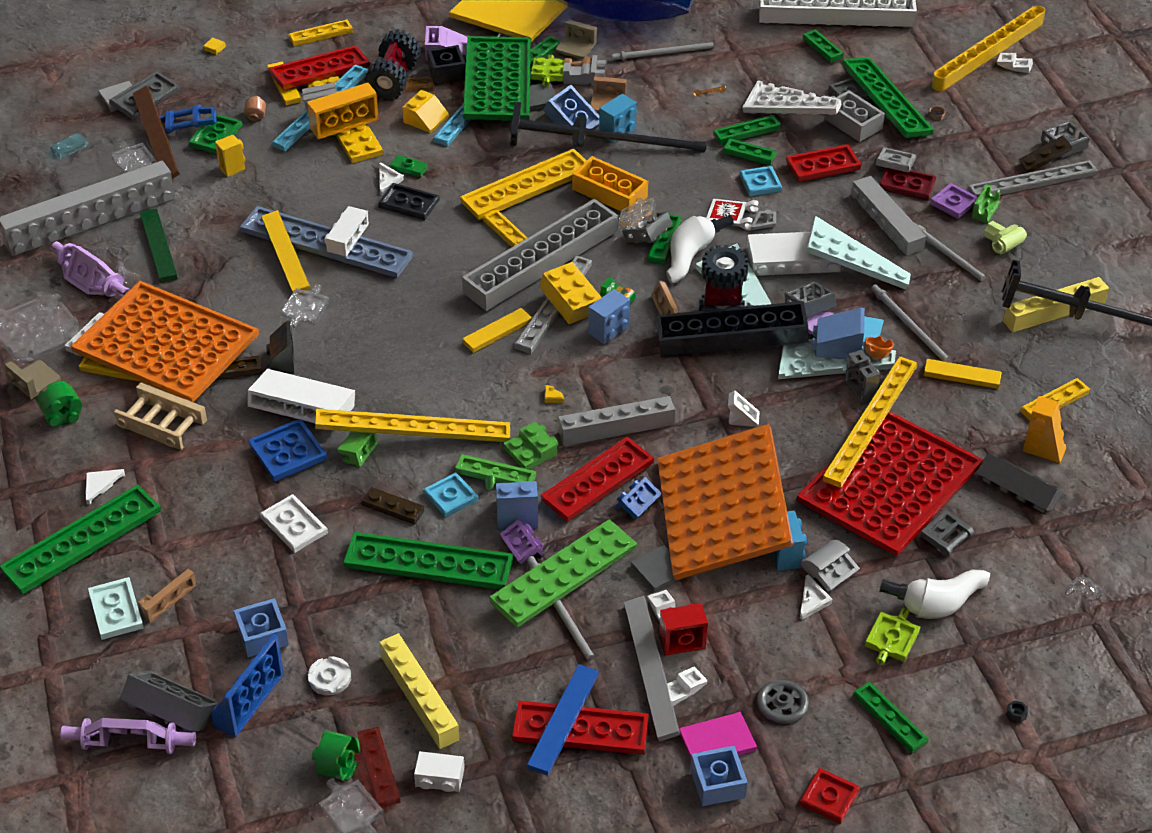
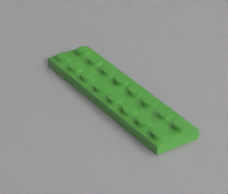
(562, 573)

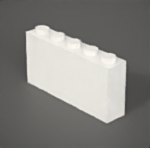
(785, 255)
(297, 395)

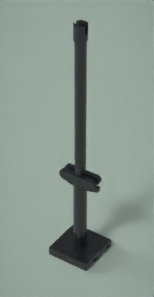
(579, 131)
(1078, 301)

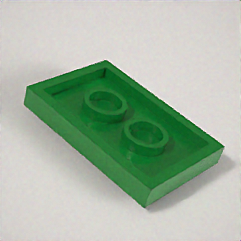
(207, 135)

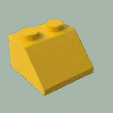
(424, 112)

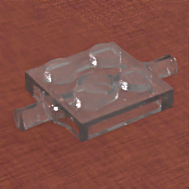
(132, 157)
(637, 212)
(305, 306)
(351, 807)

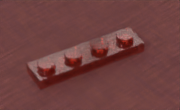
(378, 767)

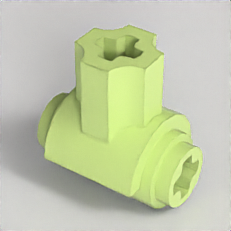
(1004, 238)

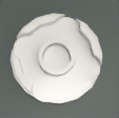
(329, 676)

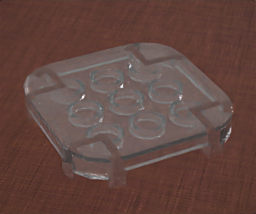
(37, 327)

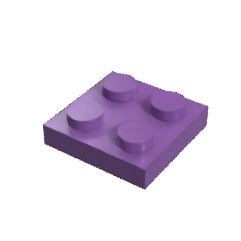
(954, 200)

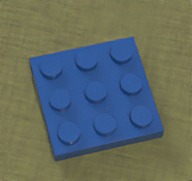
(287, 449)

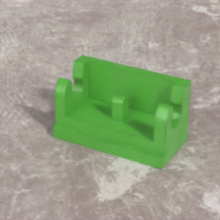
(986, 205)
(358, 447)

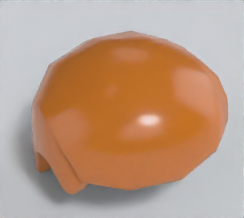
(877, 347)

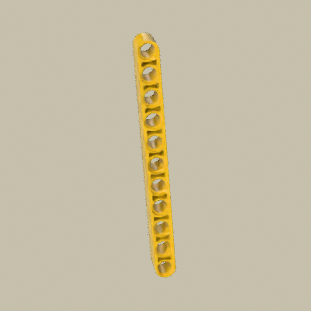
(988, 48)

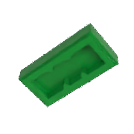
(409, 166)

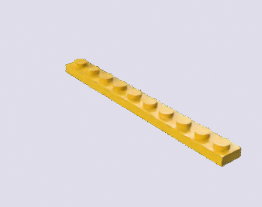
(869, 422)
(412, 425)

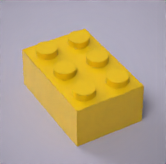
(569, 292)

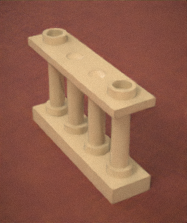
(161, 401)

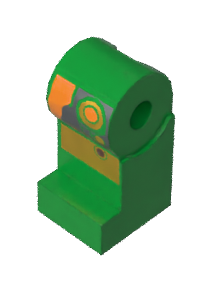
(610, 285)

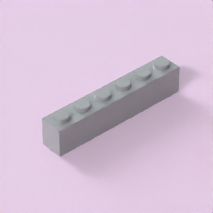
(888, 215)
(616, 420)

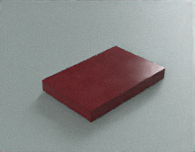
(910, 184)

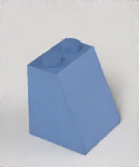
(839, 334)
(516, 502)

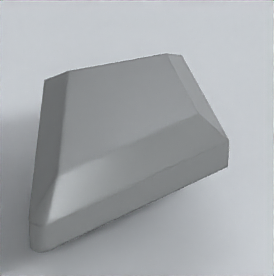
(764, 220)

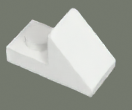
(742, 412)

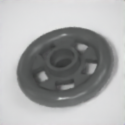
(776, 715)

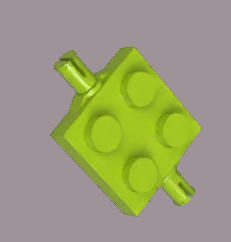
(547, 70)
(892, 636)

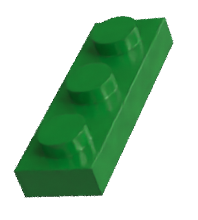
(823, 46)
(750, 151)

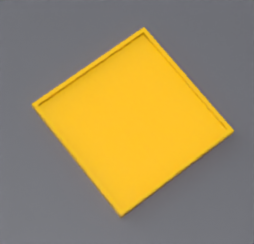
(509, 17)

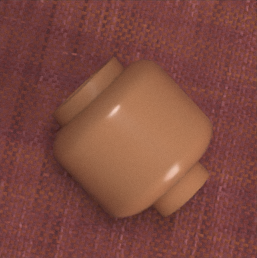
(254, 108)

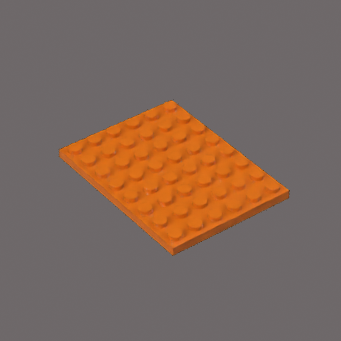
(165, 341)
(723, 502)

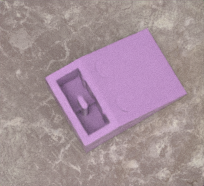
(442, 37)

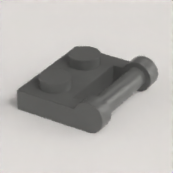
(942, 528)

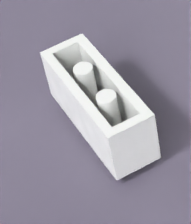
(346, 231)

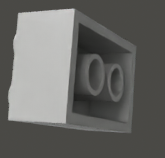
(856, 117)

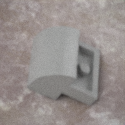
(830, 565)

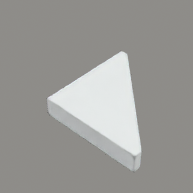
(387, 177)
(100, 482)
(813, 598)

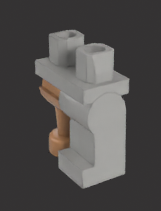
(583, 71)

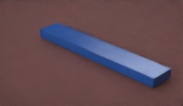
(562, 720)

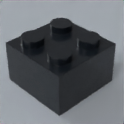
(446, 64)

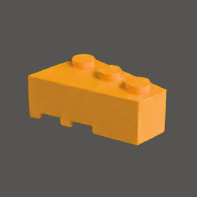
(1045, 432)

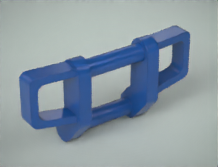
(197, 110)

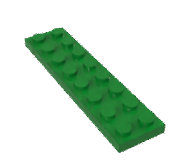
(887, 97)
(79, 539)
(428, 560)

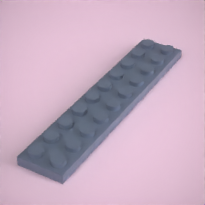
(311, 238)

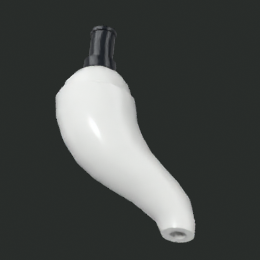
(690, 238)
(937, 597)

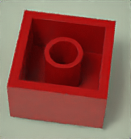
(683, 629)

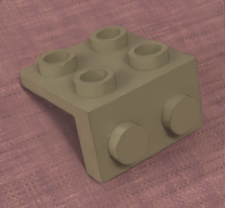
(578, 40)
(32, 378)

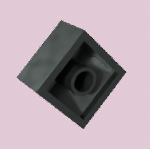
(281, 350)

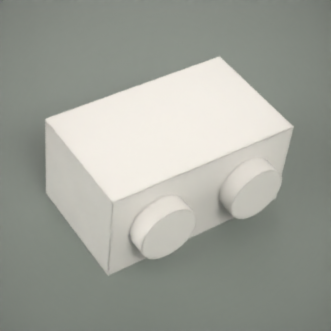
(439, 771)

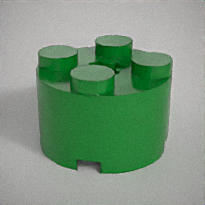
(59, 403)
(336, 755)

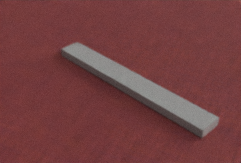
(1036, 179)
(545, 316)
(652, 669)

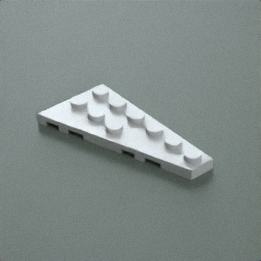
(786, 100)

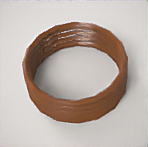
(936, 109)

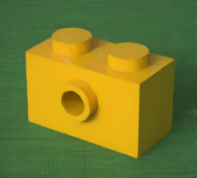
(230, 155)

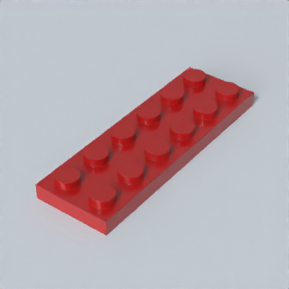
(318, 67)
(597, 479)
(592, 729)

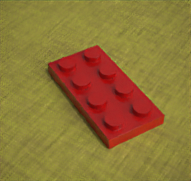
(823, 163)

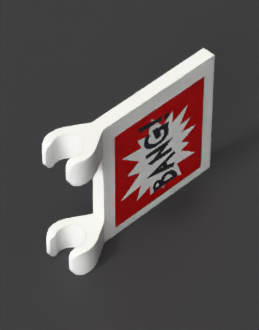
(723, 208)

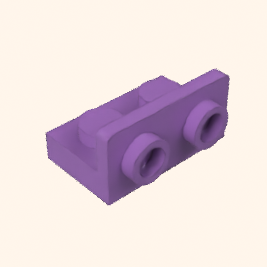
(521, 542)

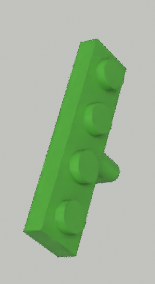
(492, 471)

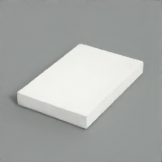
(293, 523)

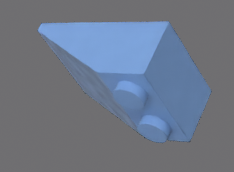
(567, 106)

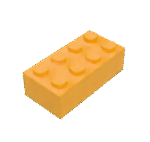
(343, 110)
(609, 184)

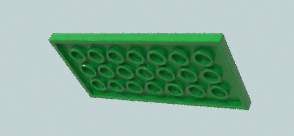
(497, 77)

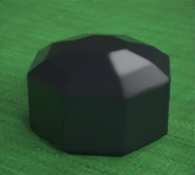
(1016, 711)

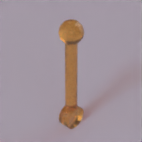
(697, 92)

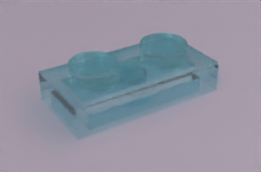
(69, 145)

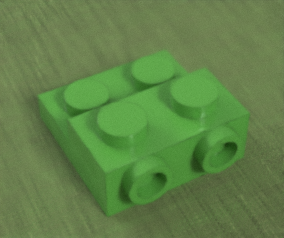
(531, 446)

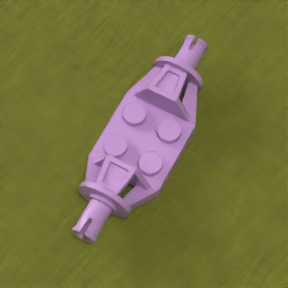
(88, 271)
(120, 726)

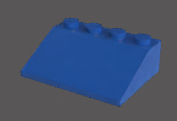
(249, 689)

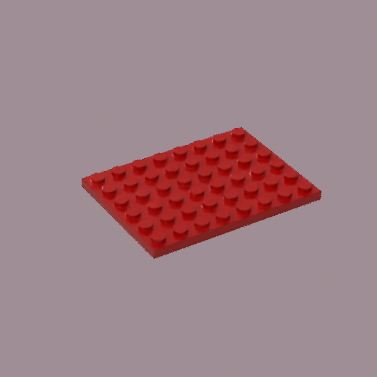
(894, 485)

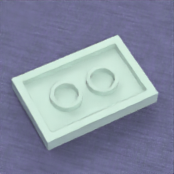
(115, 608)

